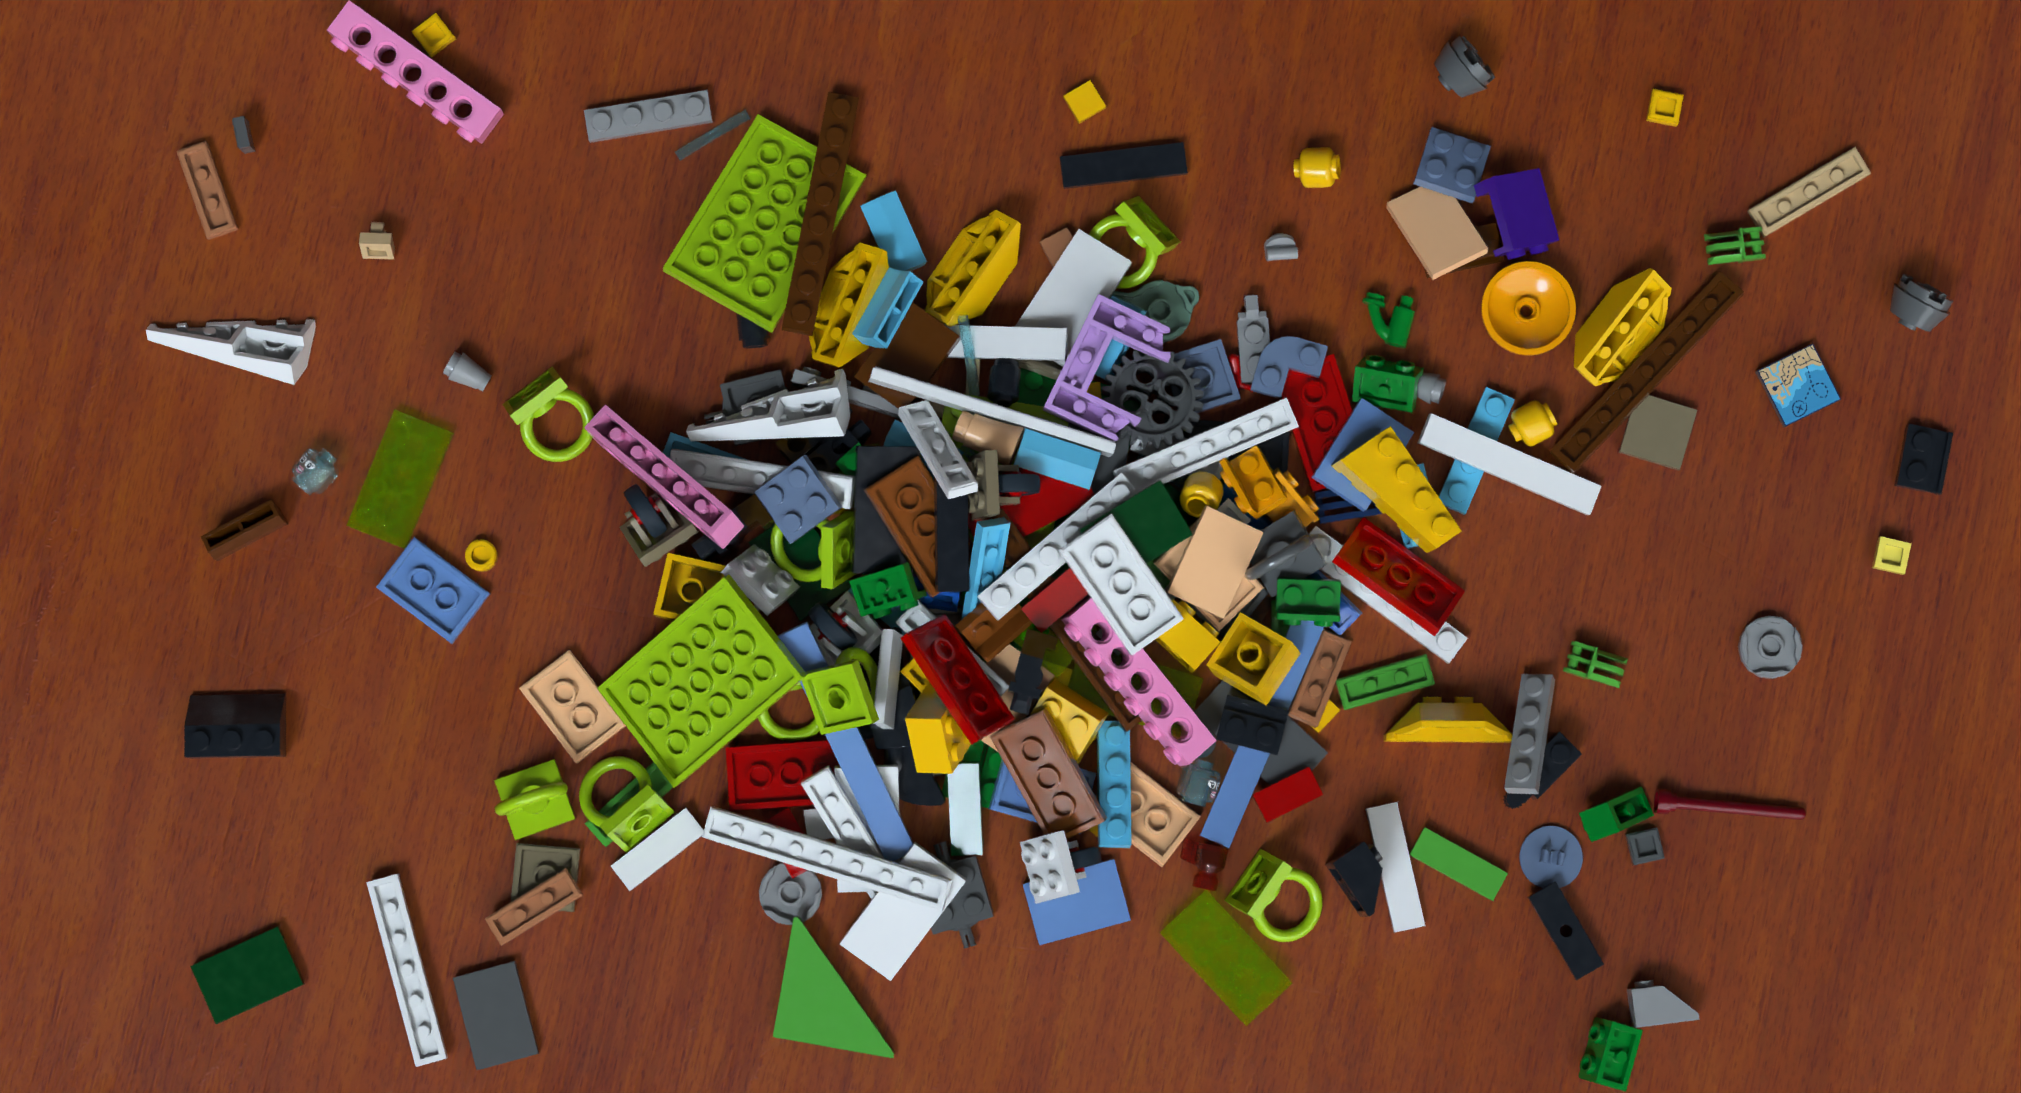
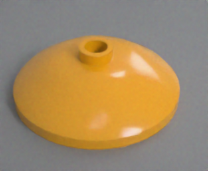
(1543, 292)

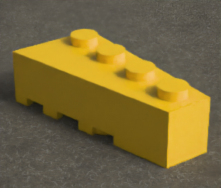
(1399, 489)

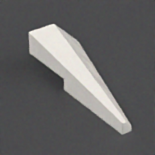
(267, 350)
(804, 413)

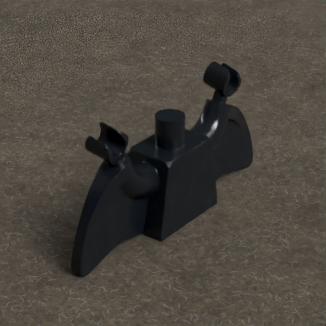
(913, 786)

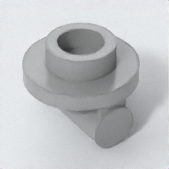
(1280, 247)

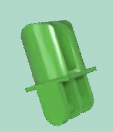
(1737, 245)
(1592, 663)

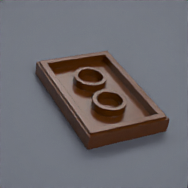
(914, 351)

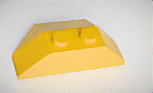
(973, 268)
(844, 301)
(1621, 327)
(1448, 723)

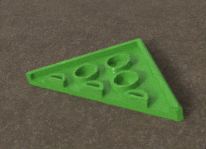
(819, 1004)

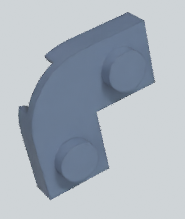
(1283, 355)

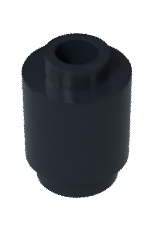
(751, 334)
(1004, 382)

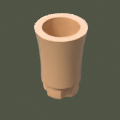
(988, 434)

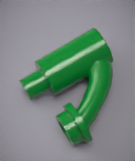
(1400, 323)

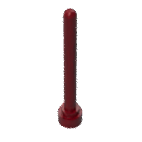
(1666, 801)

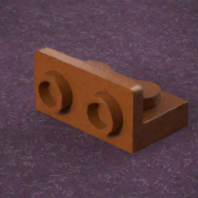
(991, 636)

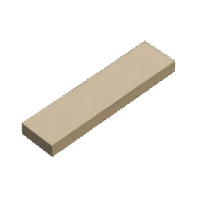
(1809, 192)

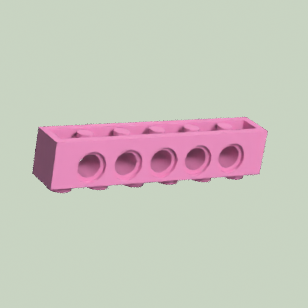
(354, 20)
(664, 477)
(1194, 735)

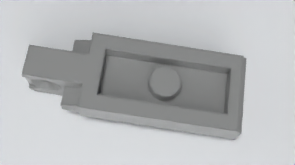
(1251, 336)

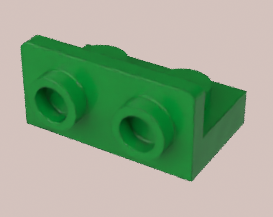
(1387, 383)
(886, 589)
(1308, 601)
(1610, 1054)

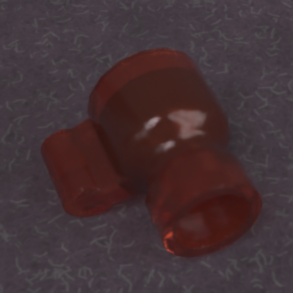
(1208, 859)

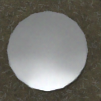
(1770, 647)
(789, 897)

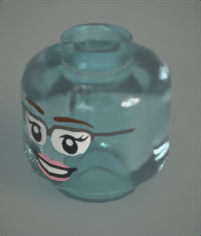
(315, 471)
(1198, 783)

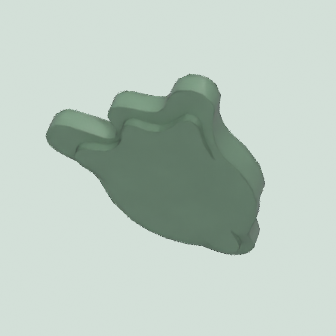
(1165, 304)

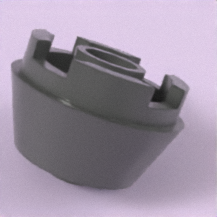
(1462, 68)
(1919, 304)

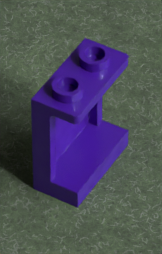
(1520, 212)

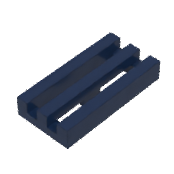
(1341, 504)

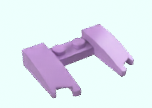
(1069, 395)

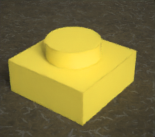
(1891, 555)

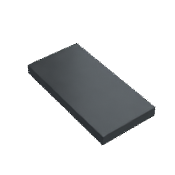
(1296, 747)

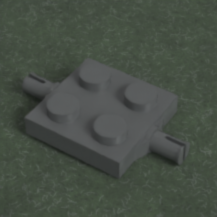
(745, 391)
(971, 901)

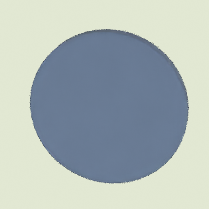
(1550, 856)

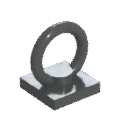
(1284, 552)

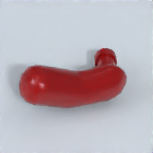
(1234, 361)

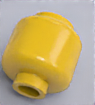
(1317, 167)
(1532, 423)
(1199, 491)

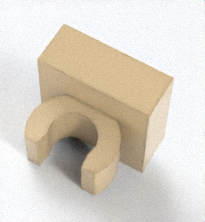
(377, 243)

